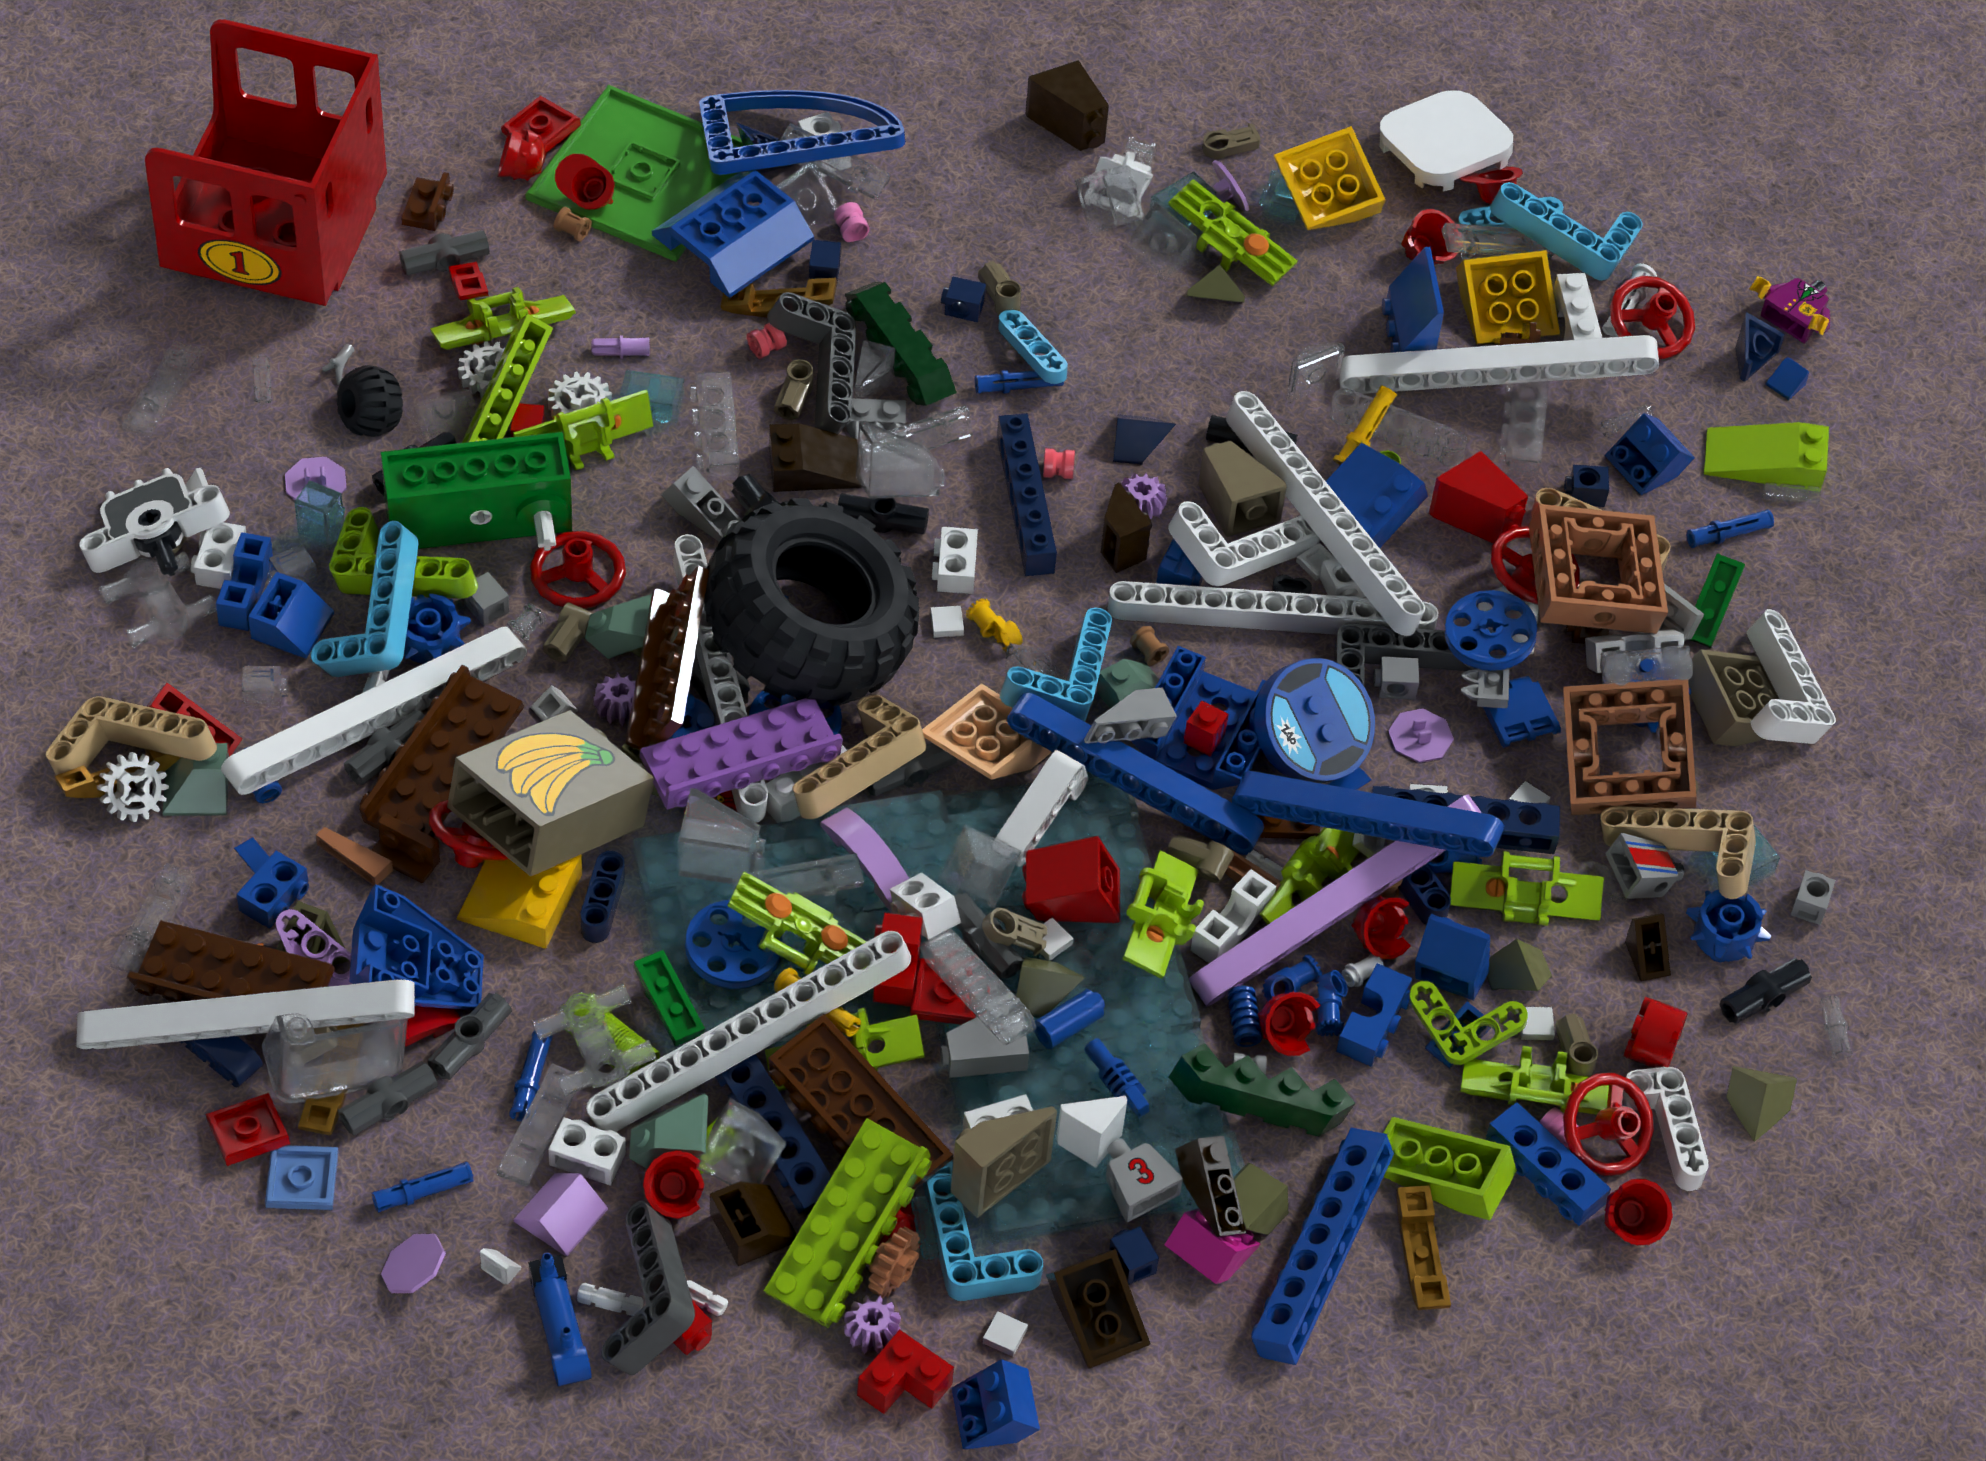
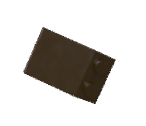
(811, 458)
(1099, 1308)

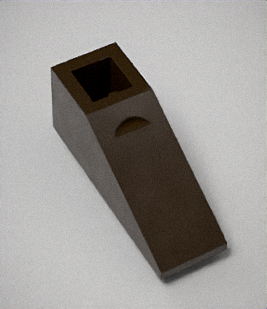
(1211, 1183)

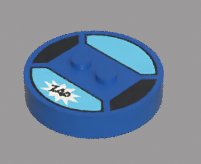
(1314, 720)

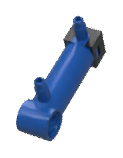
(559, 1320)

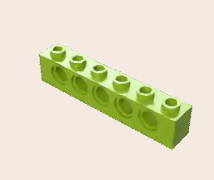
(509, 380)

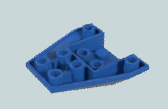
(405, 943)

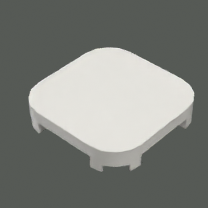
(1446, 138)

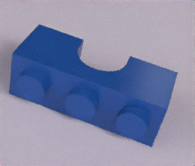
(247, 582)
(1364, 1036)

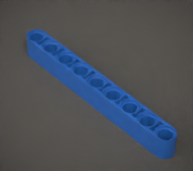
(1137, 774)
(1369, 813)

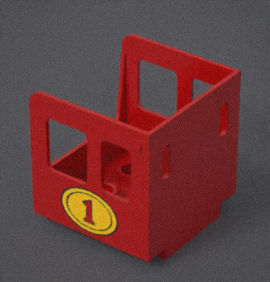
(273, 184)

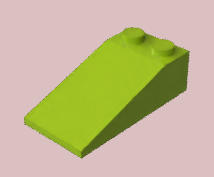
(1769, 453)
(1459, 1168)

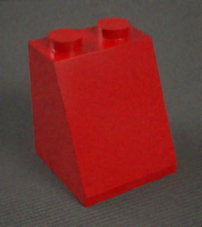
(1478, 498)
(1072, 882)

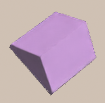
(562, 1211)

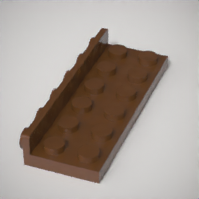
(667, 661)
(422, 770)
(204, 965)
(844, 1089)

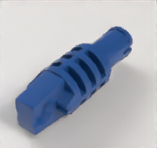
(1118, 1077)

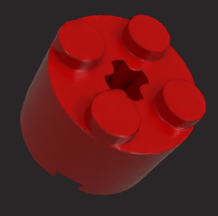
(1655, 1033)

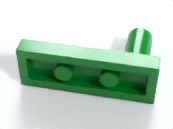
(1716, 597)
(669, 998)

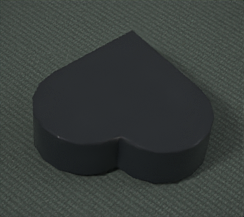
(1286, 583)

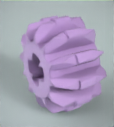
(1148, 493)
(615, 698)
(859, 1326)

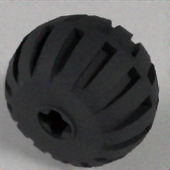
(369, 401)

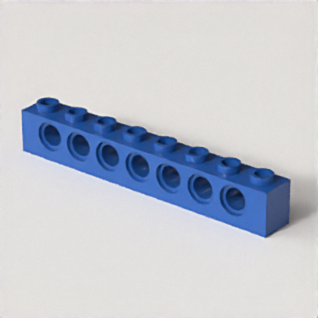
(1322, 1246)

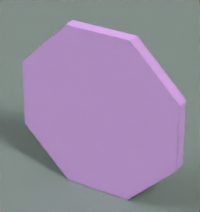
(1227, 187)
(317, 469)
(1420, 735)
(413, 1263)

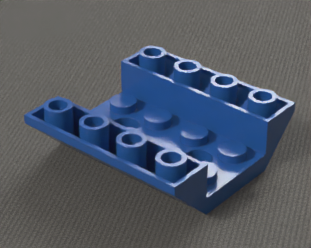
(748, 236)
(1185, 687)

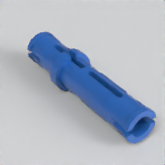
(985, 383)
(1710, 533)
(530, 1077)
(408, 1191)

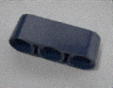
(602, 884)
(1426, 895)
(227, 1057)

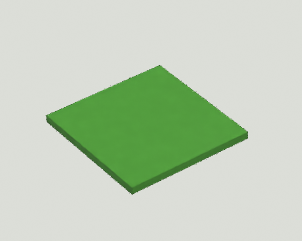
(655, 163)

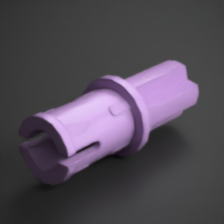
(620, 347)

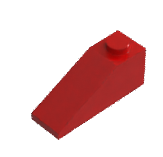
(174, 701)

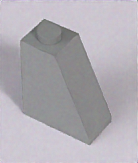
(977, 1051)

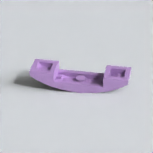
(873, 854)

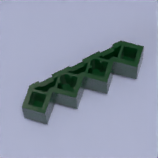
(890, 325)
(1247, 1090)

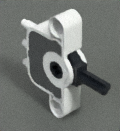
(152, 522)

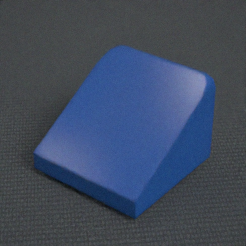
(1788, 378)

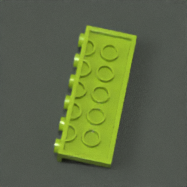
(848, 1223)

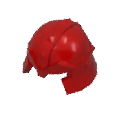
(522, 157)
(1427, 232)
(1379, 926)
(1288, 1021)
(674, 1184)
(1638, 1212)

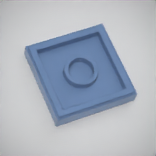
(302, 1177)

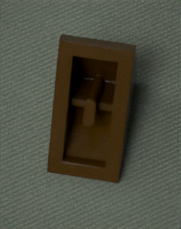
(1649, 947)

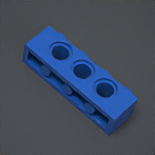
(1565, 1168)

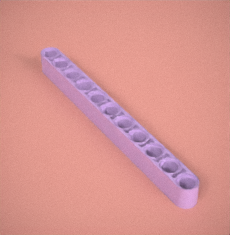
(1314, 915)

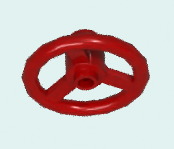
(1655, 313)
(578, 567)
(1522, 580)
(468, 845)
(1610, 1123)

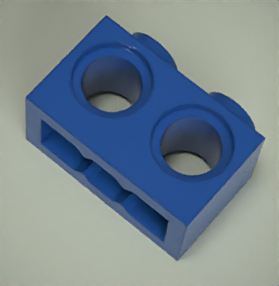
(268, 886)

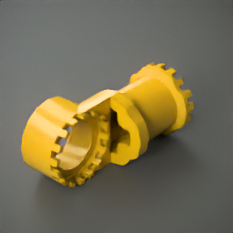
(993, 625)

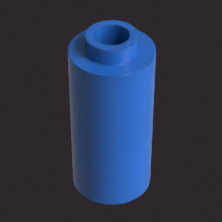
(1069, 1018)

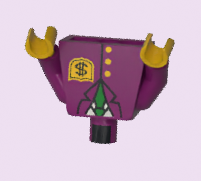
(1795, 306)

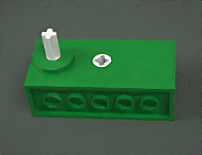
(481, 490)

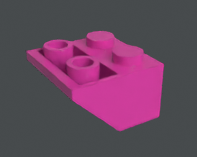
(1210, 1255)

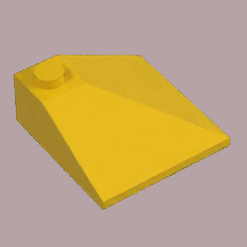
(1331, 180)

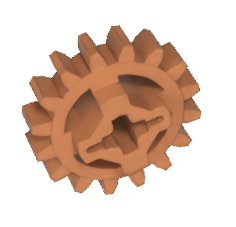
(894, 1262)

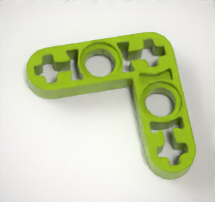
(1465, 1035)

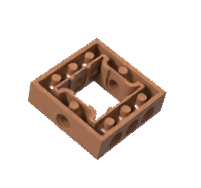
(1633, 605)
(1632, 703)

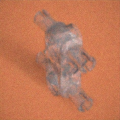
(159, 600)
(1669, 664)
(594, 1040)

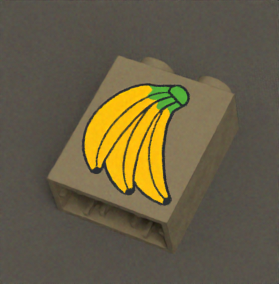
(550, 792)

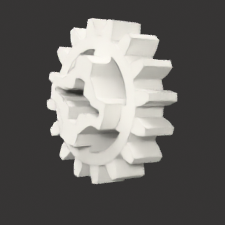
(483, 362)
(576, 393)
(124, 796)

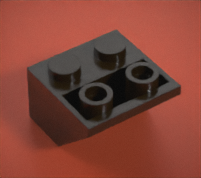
(1125, 531)
(750, 1220)

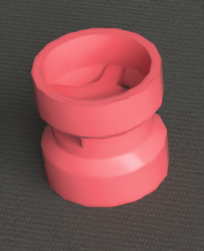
(766, 340)
(1058, 463)

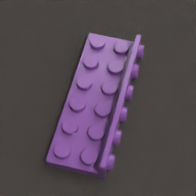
(741, 752)

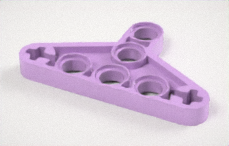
(329, 954)

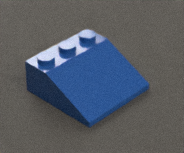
(1414, 306)
(1377, 491)

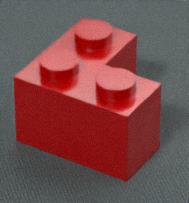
(900, 988)
(907, 1367)

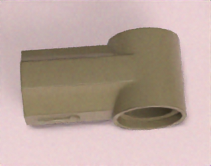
(1002, 290)
(794, 389)
(568, 633)
(1209, 858)
(1576, 1042)

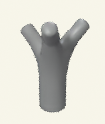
(339, 361)

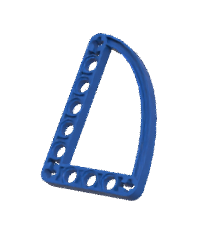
(727, 160)

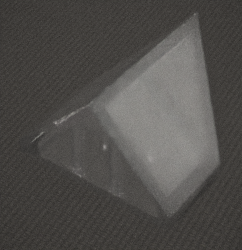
(874, 369)

